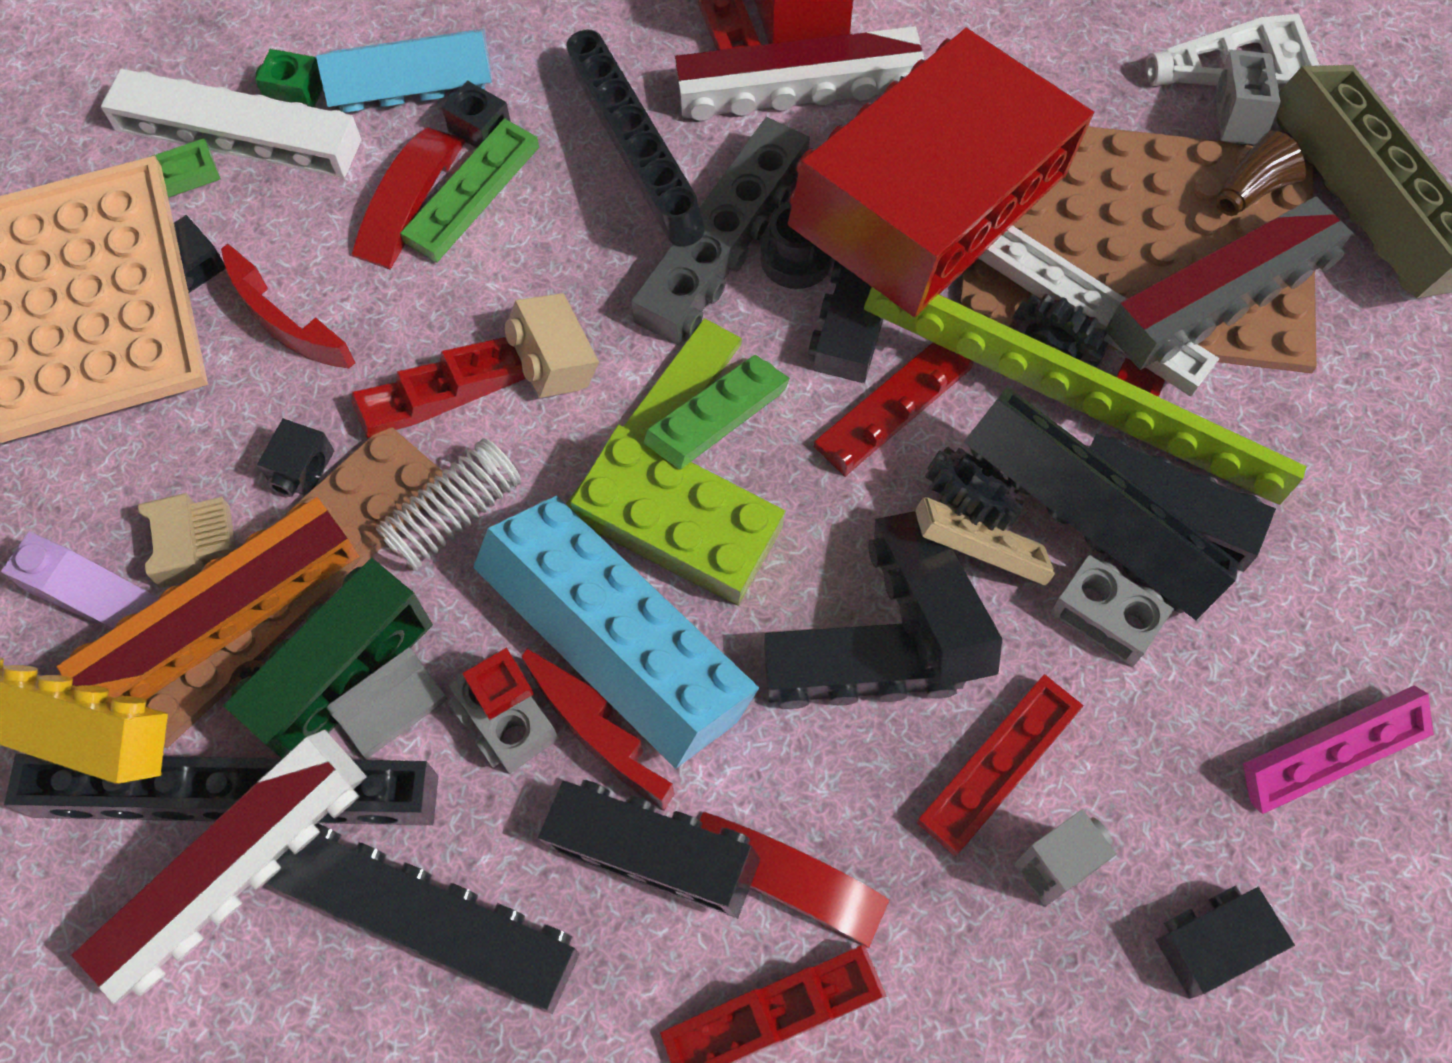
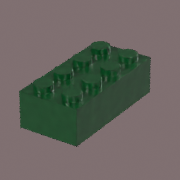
(331, 653)

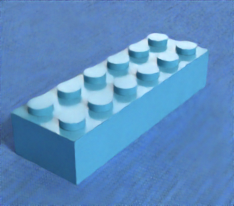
(615, 629)

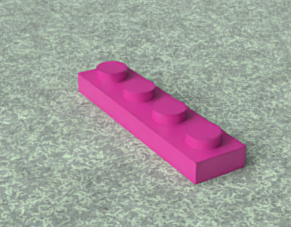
(1338, 749)

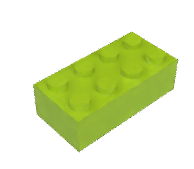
(677, 516)

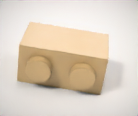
(551, 345)

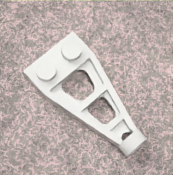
(1278, 35)

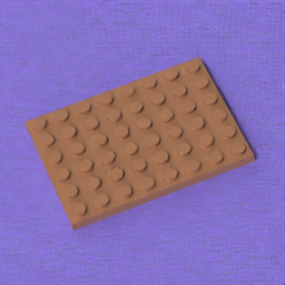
(1146, 210)

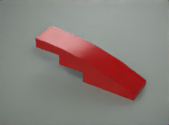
(438, 387)
(586, 716)
(776, 1011)

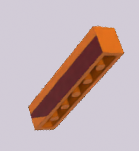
(214, 606)

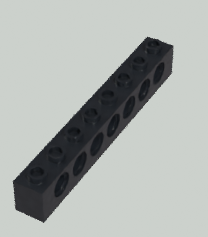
(207, 787)

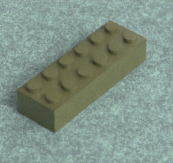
(1374, 172)

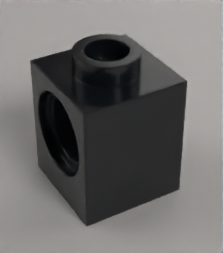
(473, 113)
(295, 458)

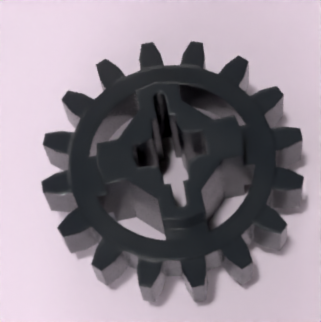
(1061, 328)
(974, 489)

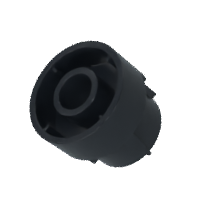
(790, 257)

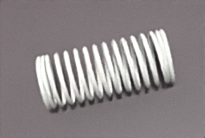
(490, 458)

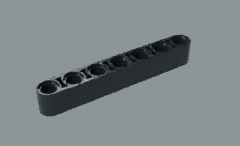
(636, 138)

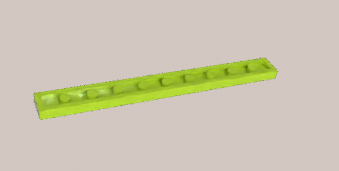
(1098, 395)

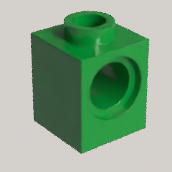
(289, 77)

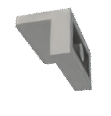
(387, 703)

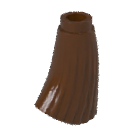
(1266, 167)

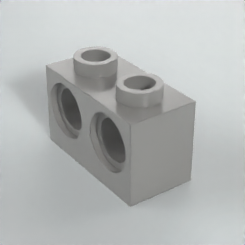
(1246, 97)
(1105, 620)
(526, 714)
(1065, 856)

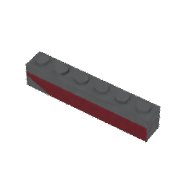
(1228, 283)

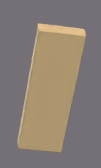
(995, 547)

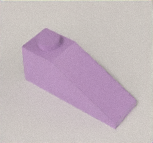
(74, 582)

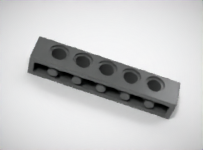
(738, 204)

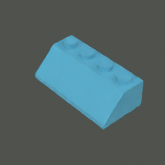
(403, 69)

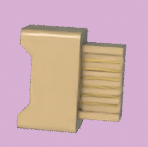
(186, 536)

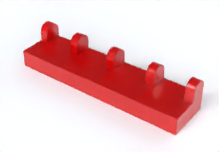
(891, 407)

